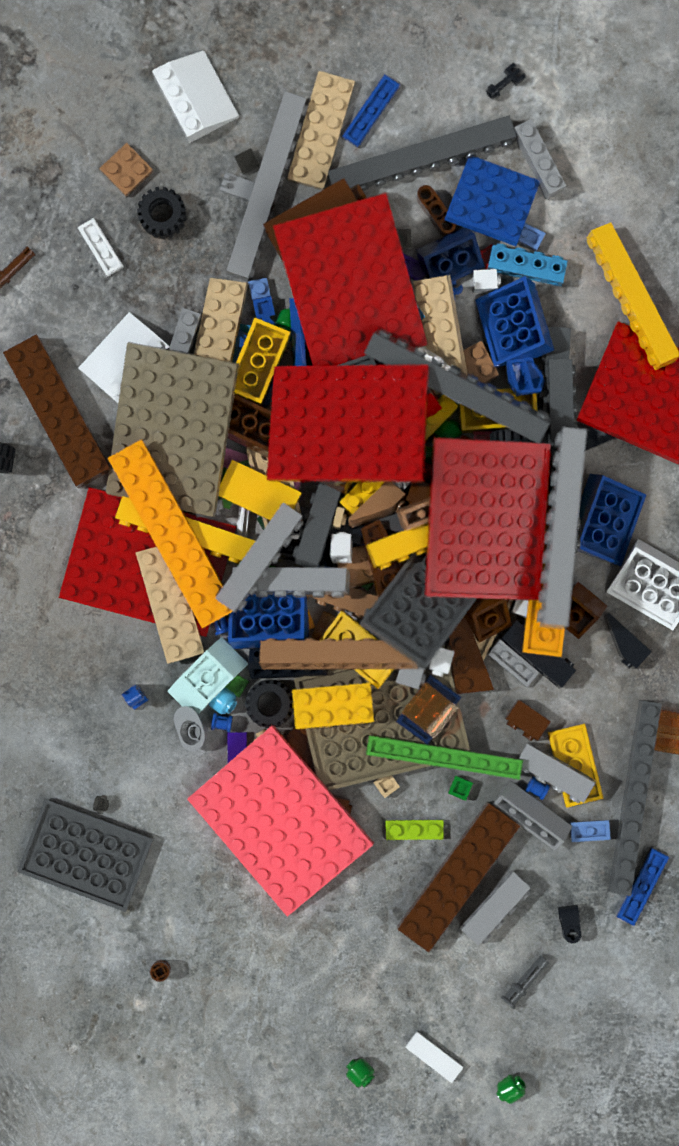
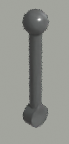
(483, 335)

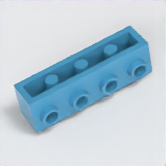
(532, 265)

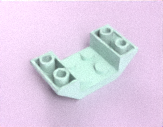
(208, 676)

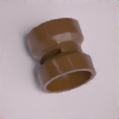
(163, 969)

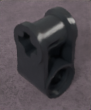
(570, 919)

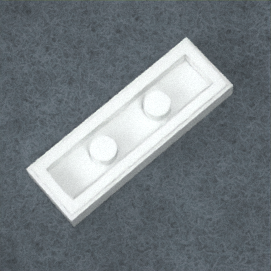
(100, 247)
(434, 1056)

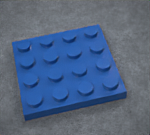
(492, 200)

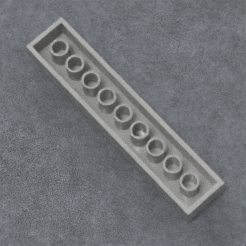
(562, 528)

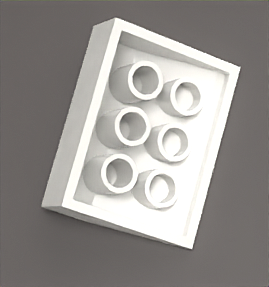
(195, 95)
(107, 361)
(649, 584)

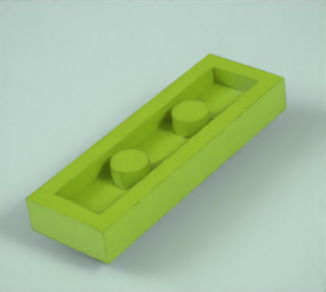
(414, 829)

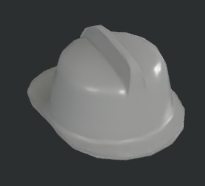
(190, 728)

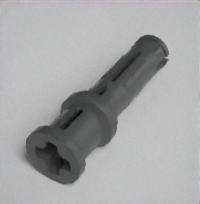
(541, 962)

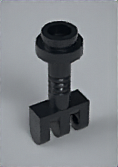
(493, 90)

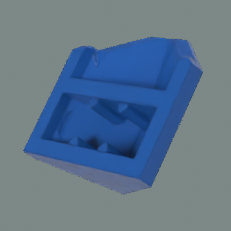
(524, 376)

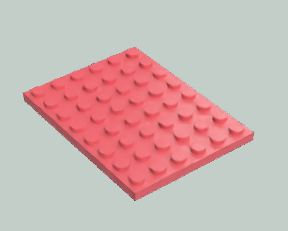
(280, 821)

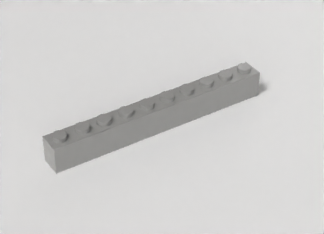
(266, 186)

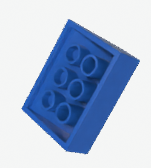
(514, 322)
(608, 518)
(267, 619)

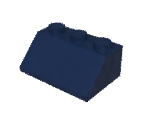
(451, 255)

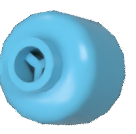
(224, 702)

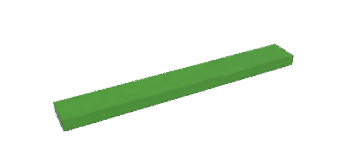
(444, 757)

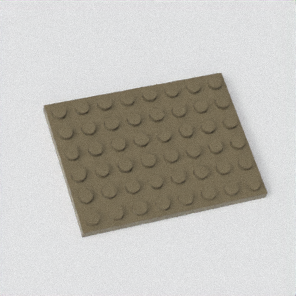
(183, 416)
(341, 749)

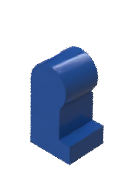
(134, 696)

